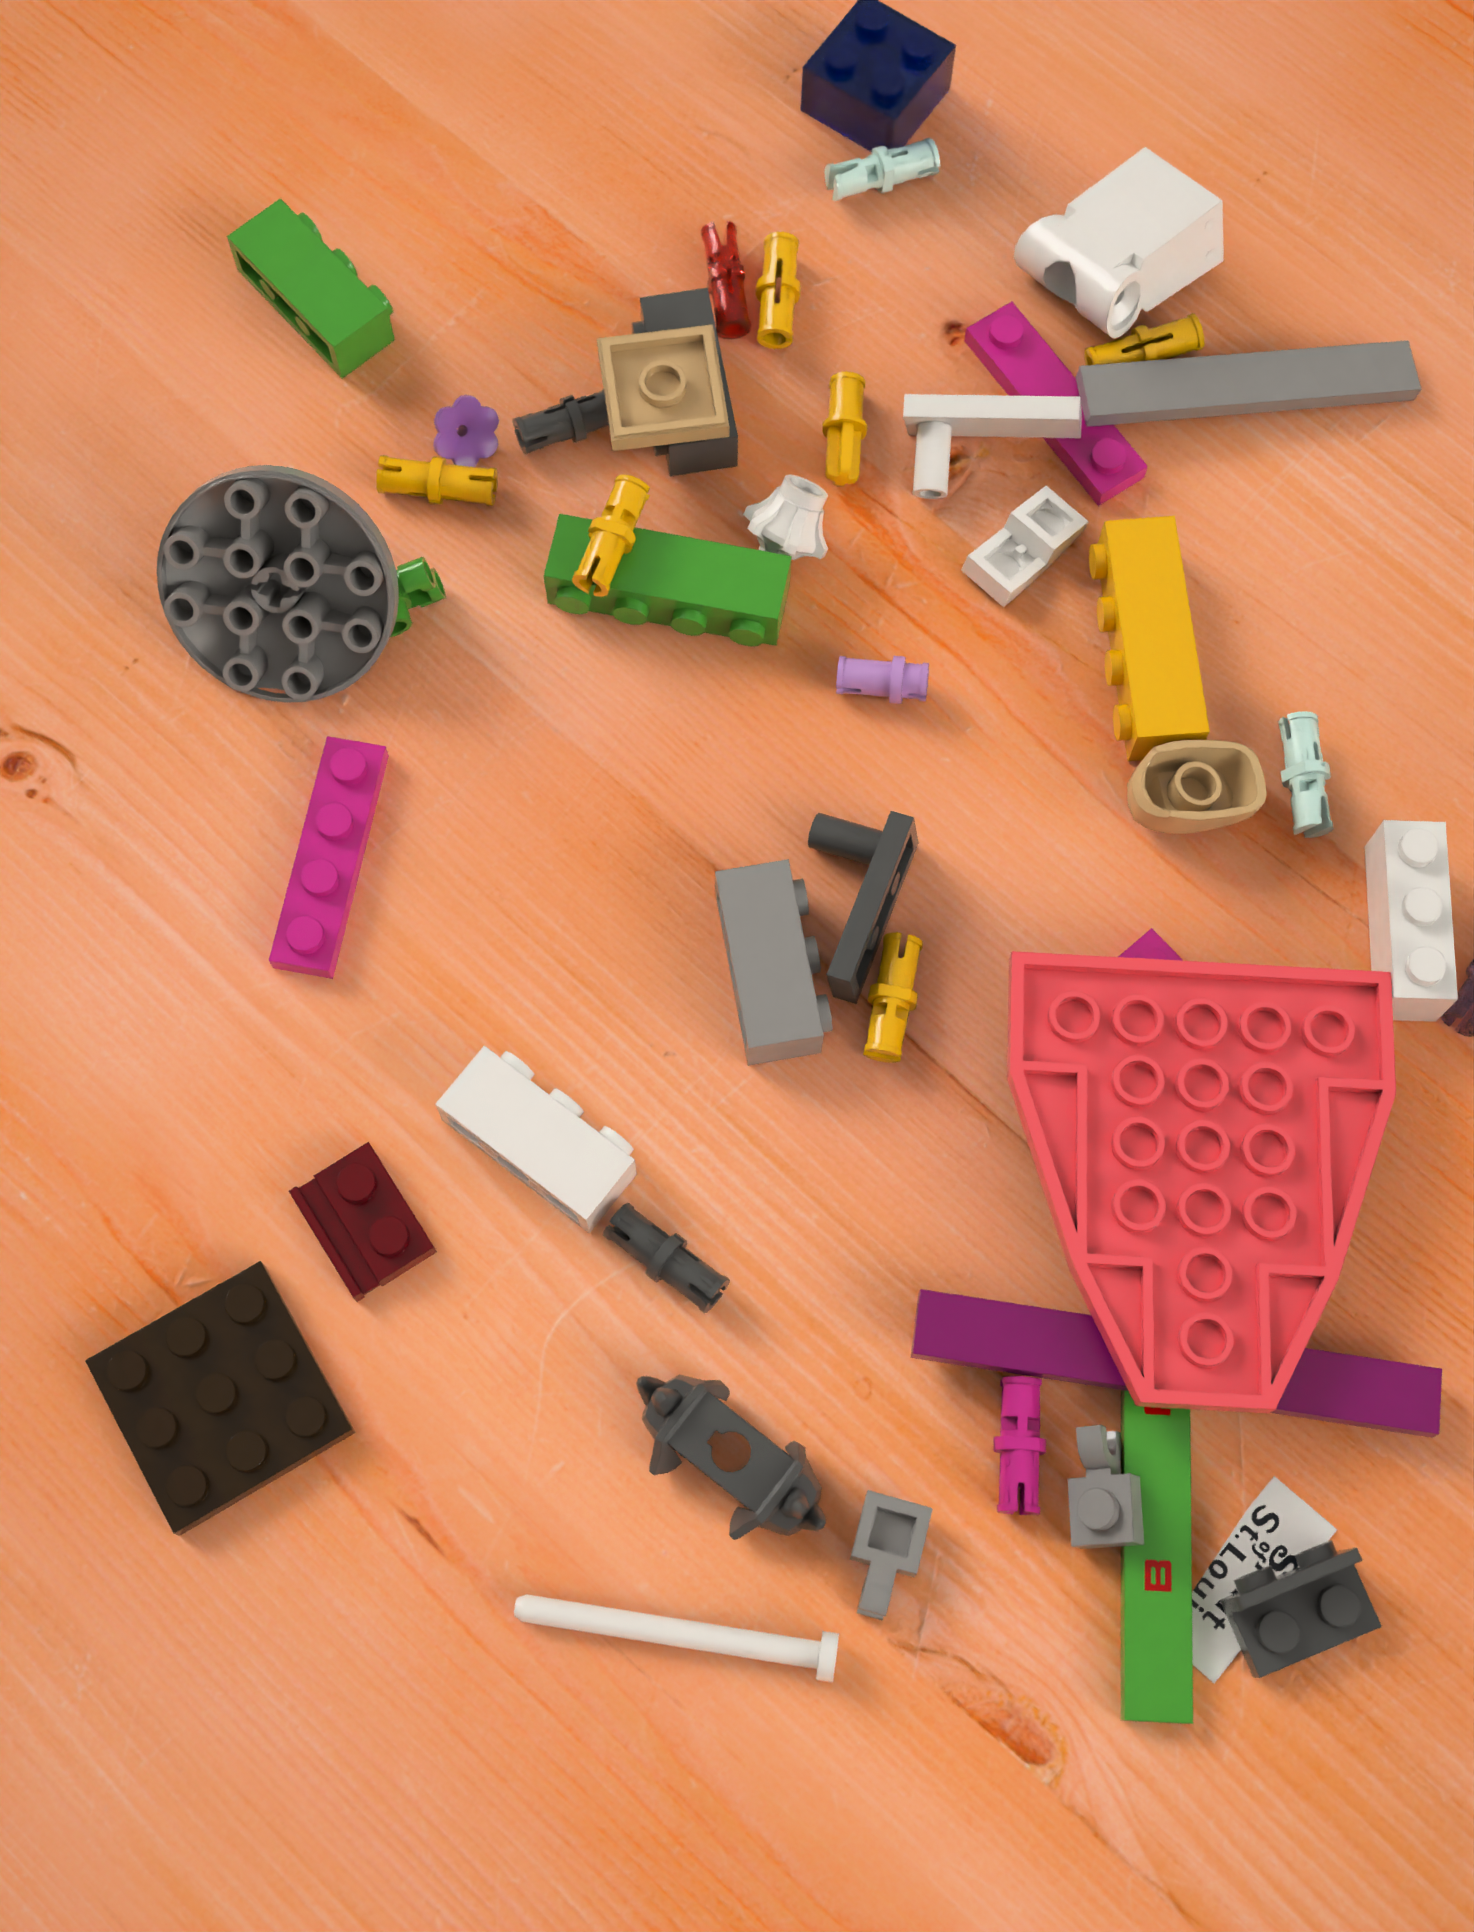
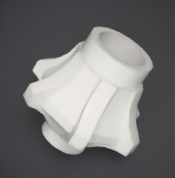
(790, 519)

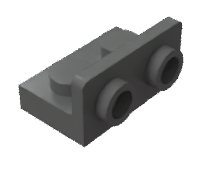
(1301, 1610)

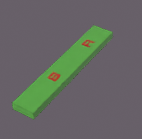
(1159, 1573)

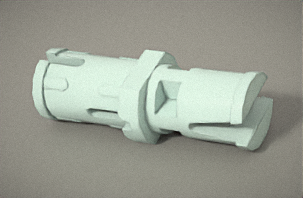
(883, 169)
(1305, 774)

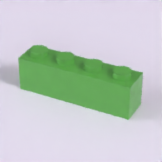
(677, 584)

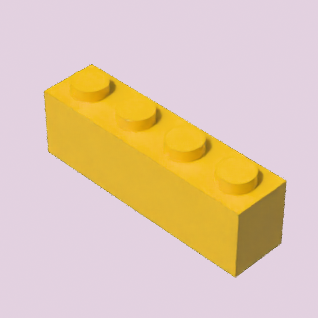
(1149, 634)

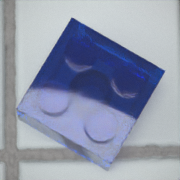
(877, 76)

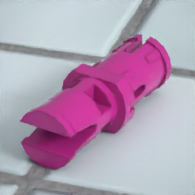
(1019, 1445)

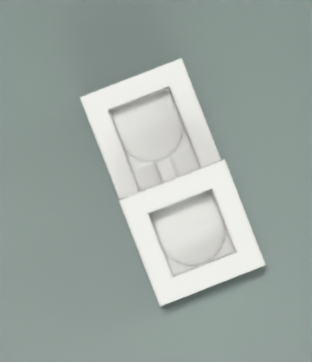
(1025, 546)

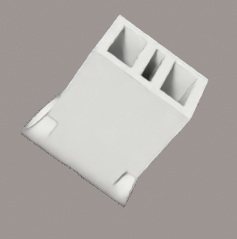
(1126, 242)

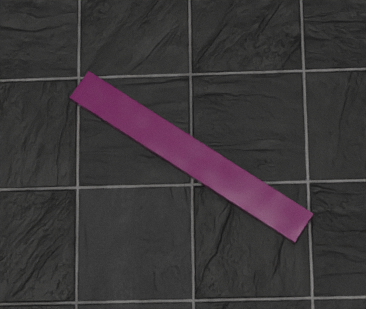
(1072, 1350)

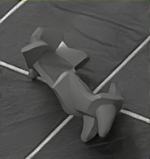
(773, 1486)

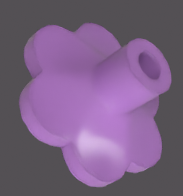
(474, 434)

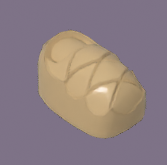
(1196, 786)

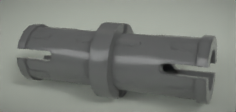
(561, 422)
(666, 1257)

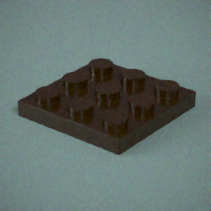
(219, 1398)

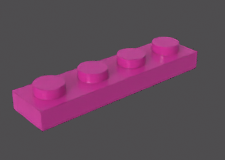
(329, 858)

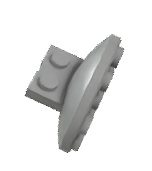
(277, 583)

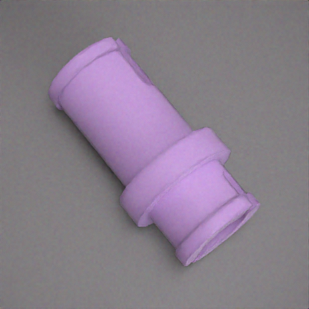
(883, 678)

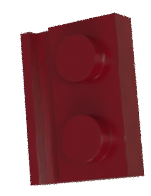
(362, 1221)

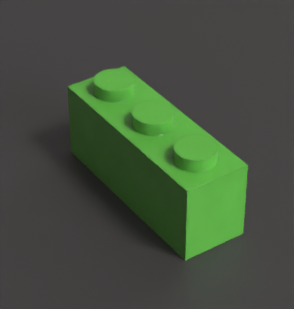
(312, 287)

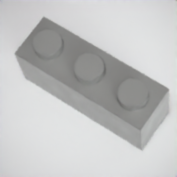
(771, 962)

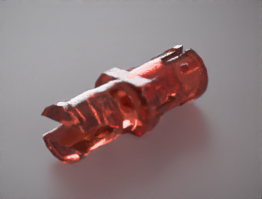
(726, 281)

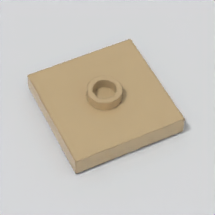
(663, 387)

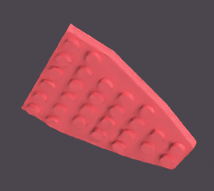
(1201, 1154)

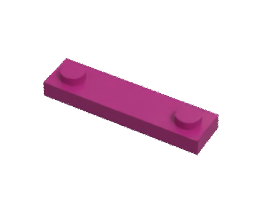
(1029, 367)

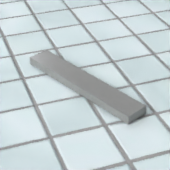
(1247, 383)

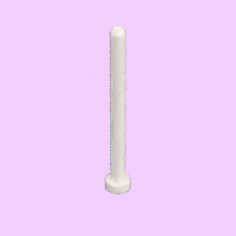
(682, 1633)

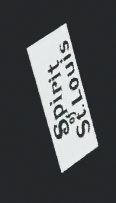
(1267, 1535)

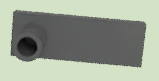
(888, 859)

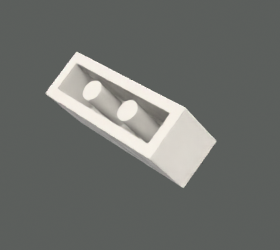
(1412, 916)
(538, 1136)

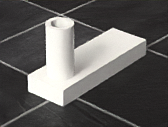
(941, 416)

